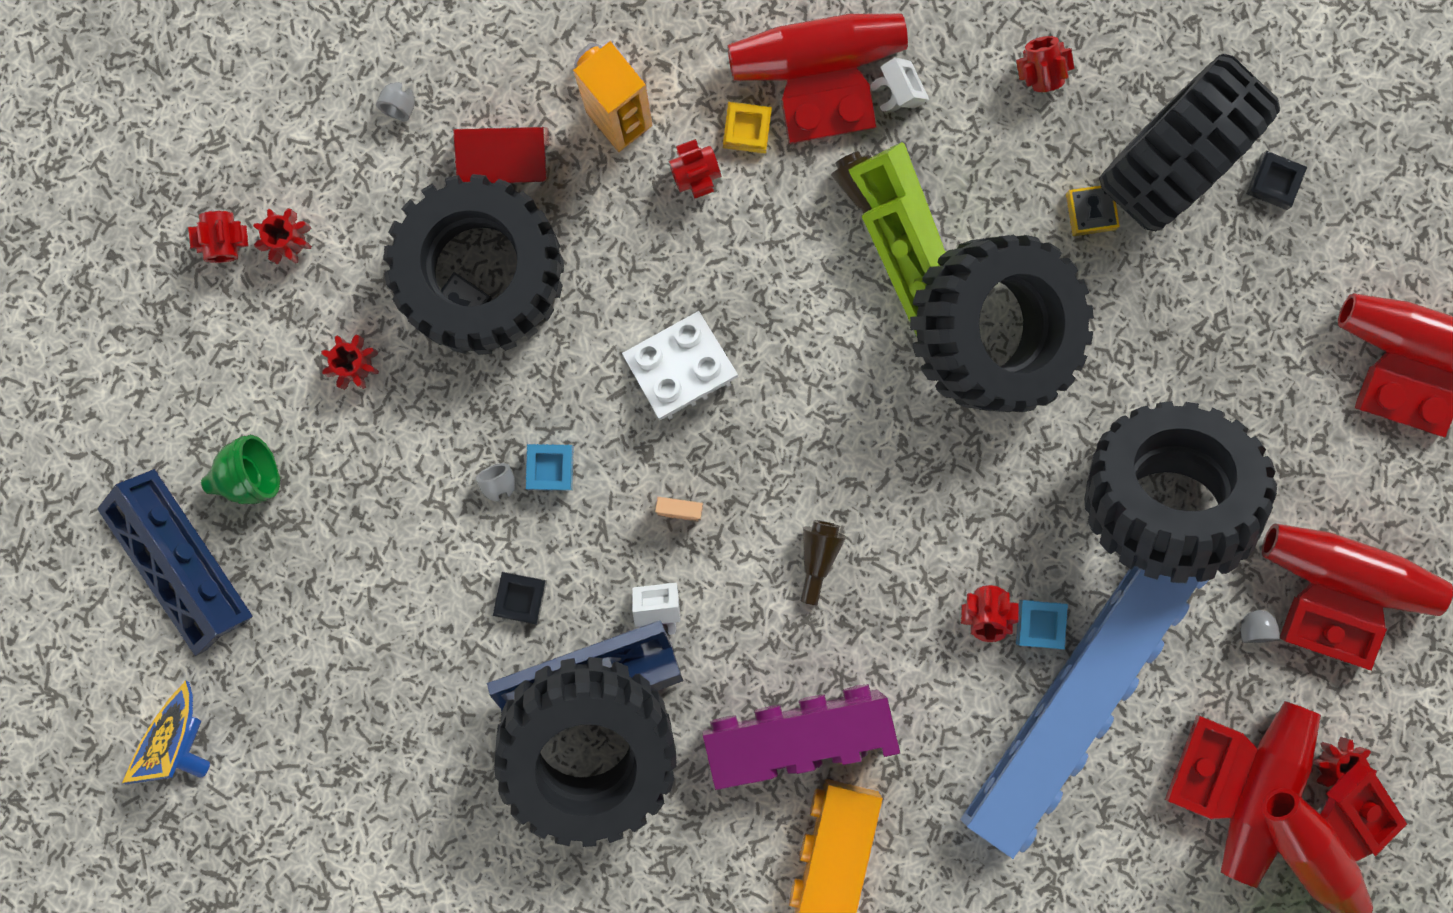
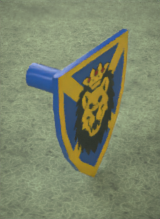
(169, 742)

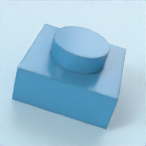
(549, 467)
(1042, 624)

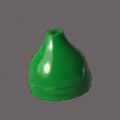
(243, 472)

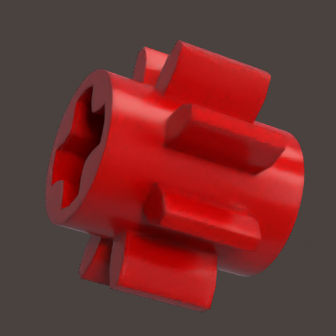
(1045, 64)
(695, 168)
(281, 224)
(218, 236)
(338, 357)
(990, 613)
(1333, 757)

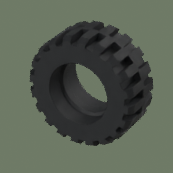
(1190, 143)
(441, 218)
(1052, 315)
(1192, 445)
(594, 805)

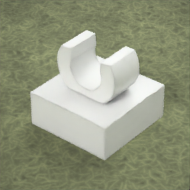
(904, 85)
(656, 604)

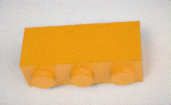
(613, 95)
(837, 849)

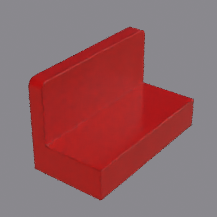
(502, 153)

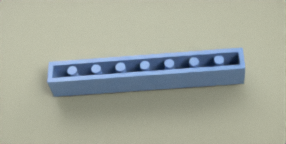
(1077, 709)

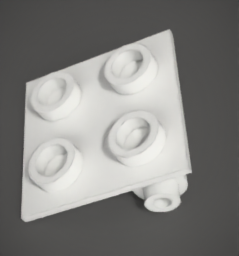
(680, 365)

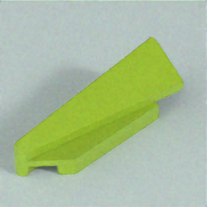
(899, 221)

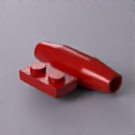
(820, 62)
(1416, 373)
(1348, 588)
(1230, 777)
(1325, 846)

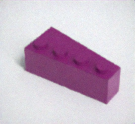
(800, 737)

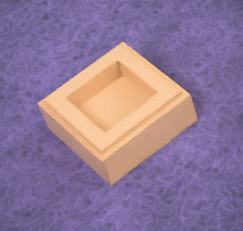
(679, 509)

